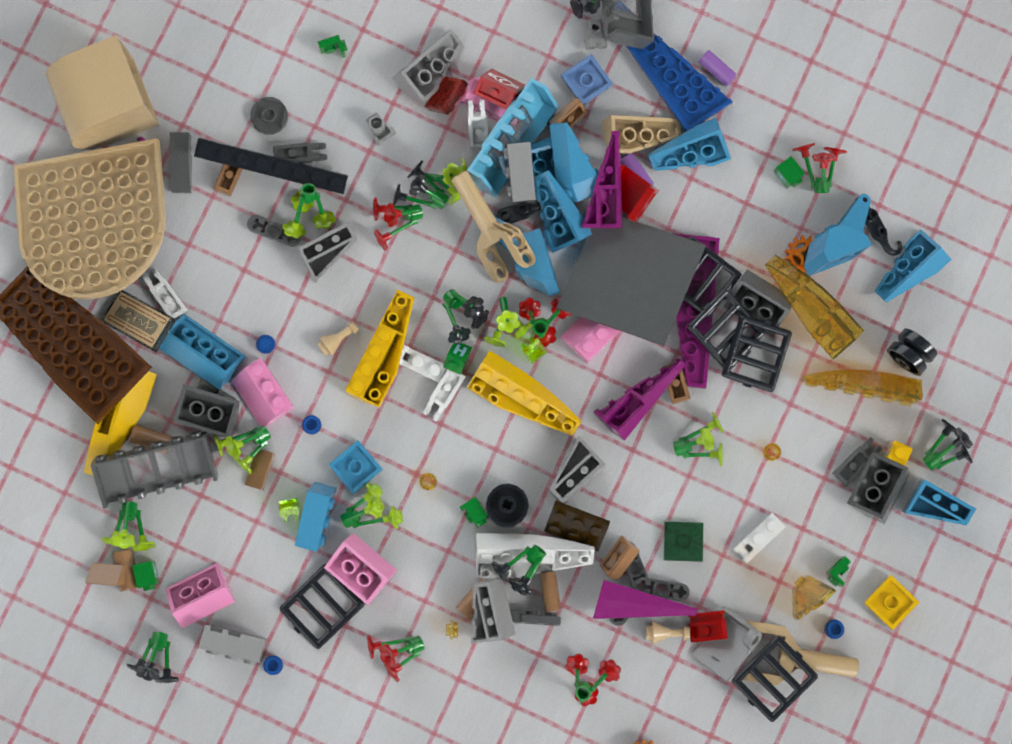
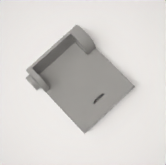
(729, 652)

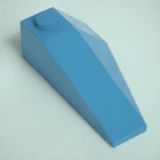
(917, 263)

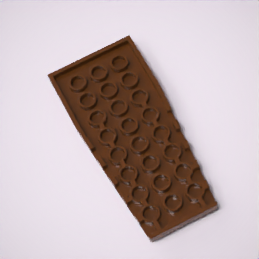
(71, 345)

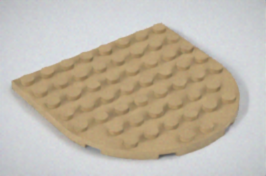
(91, 218)

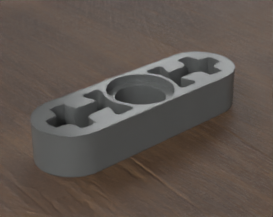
(259, 231)

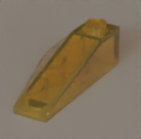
(809, 595)

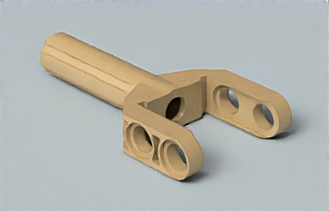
(491, 230)
(816, 660)

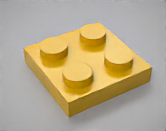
(891, 602)

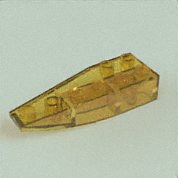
(815, 307)
(869, 384)

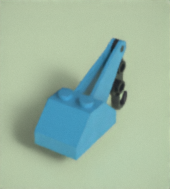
(846, 239)
(541, 273)

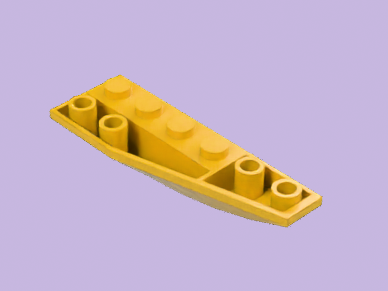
(383, 355)
(521, 394)
(118, 424)

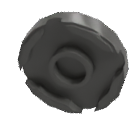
(269, 115)

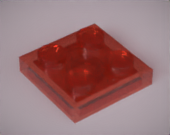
(447, 95)

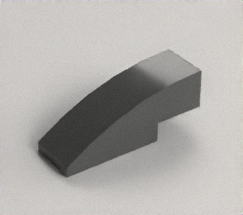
(180, 162)

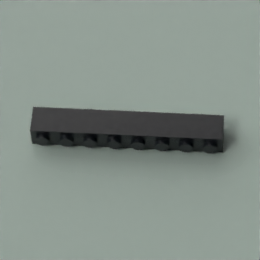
(270, 165)

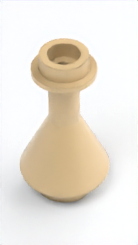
(330, 343)
(658, 632)

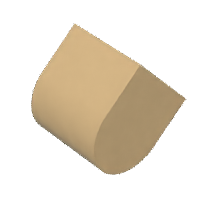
(100, 94)

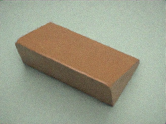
(260, 469)
(619, 558)
(106, 574)

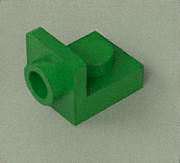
(331, 44)
(839, 567)

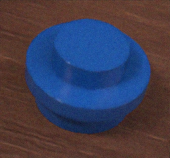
(265, 344)
(311, 424)
(834, 629)
(273, 665)

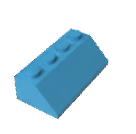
(202, 351)

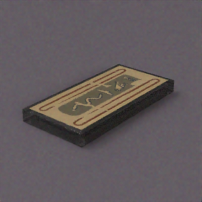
(138, 320)

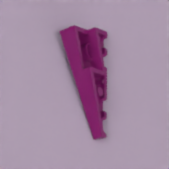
(606, 201)
(627, 412)
(625, 602)

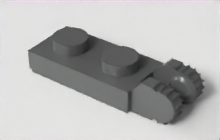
(300, 152)
(854, 463)
(533, 618)

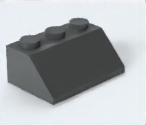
(761, 299)
(207, 411)
(878, 487)

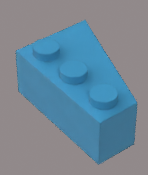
(938, 504)
(315, 516)

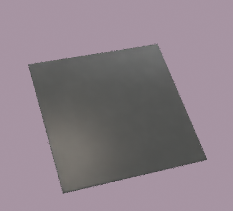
(632, 279)

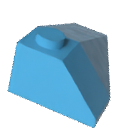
(695, 147)
(541, 158)
(571, 164)
(559, 214)

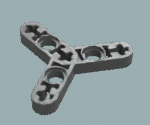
(642, 576)

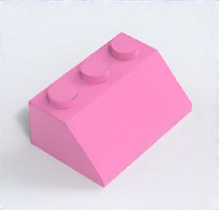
(588, 338)
(262, 393)
(360, 568)
(199, 595)

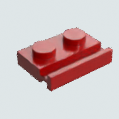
(708, 626)

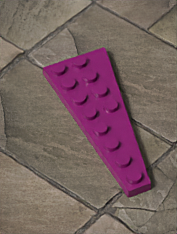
(692, 351)

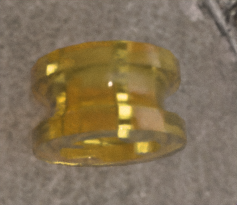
(776, 448)
(430, 476)

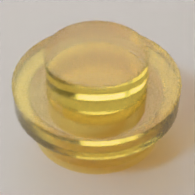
(452, 629)

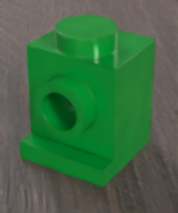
(475, 512)

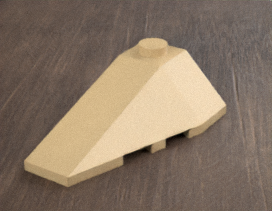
(640, 132)

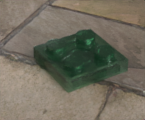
(683, 541)

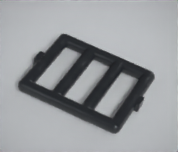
(720, 264)
(704, 339)
(774, 369)
(331, 630)
(798, 688)

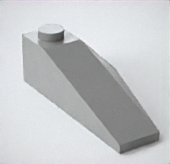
(424, 74)

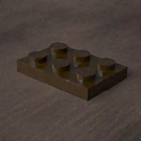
(576, 525)

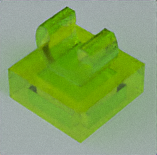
(534, 350)
(289, 507)

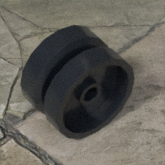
(912, 352)
(501, 495)

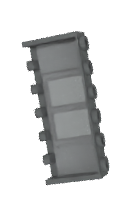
(154, 468)

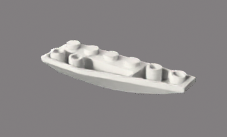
(506, 546)

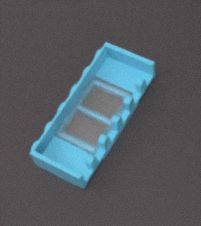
(519, 123)

